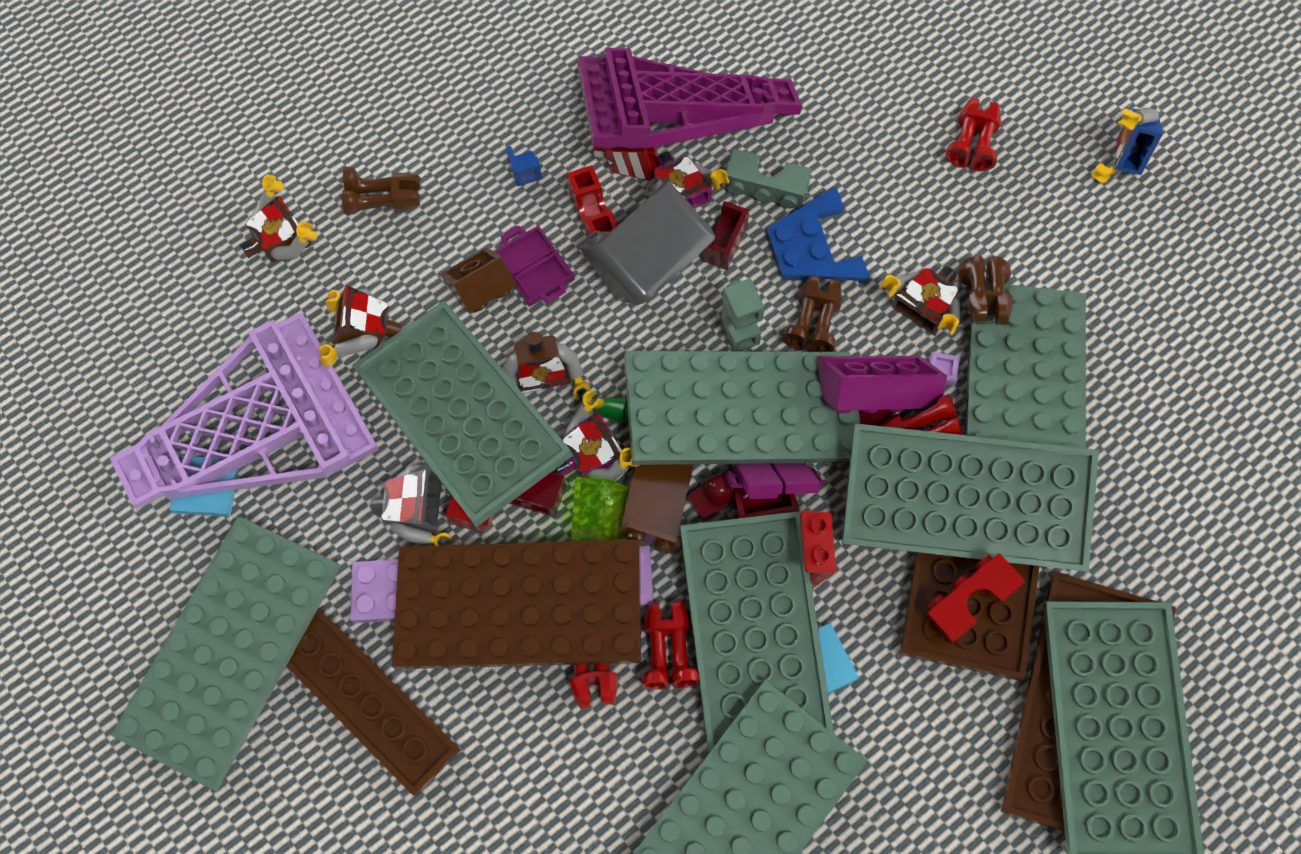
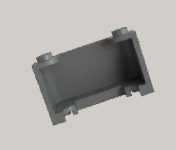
(649, 244)

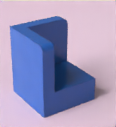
(524, 167)

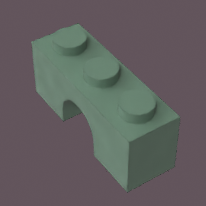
(785, 189)
(740, 315)

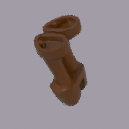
(401, 185)
(813, 299)
(984, 302)

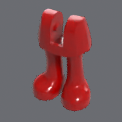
(972, 120)
(942, 410)
(682, 674)
(583, 679)

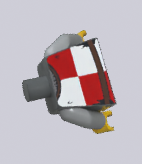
(412, 505)

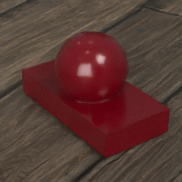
(713, 496)

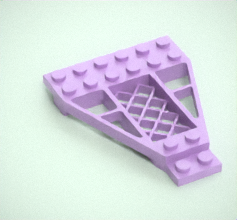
(314, 399)

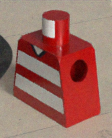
(629, 162)

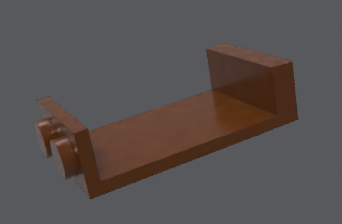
(656, 505)

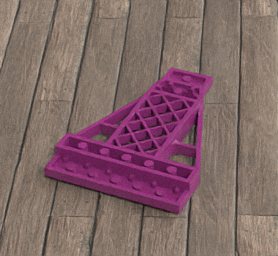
(631, 92)

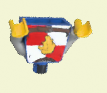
(1134, 144)

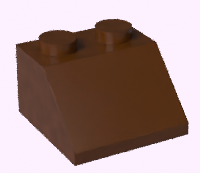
(479, 280)

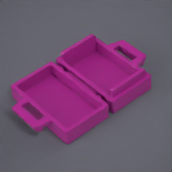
(535, 265)
(769, 479)

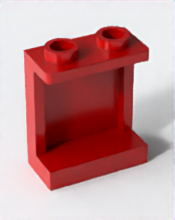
(818, 545)

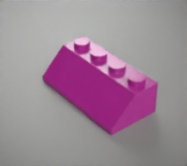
(880, 383)

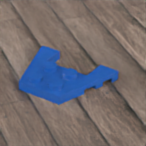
(802, 246)

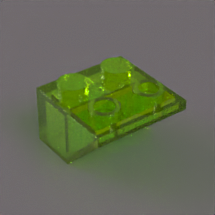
(597, 509)

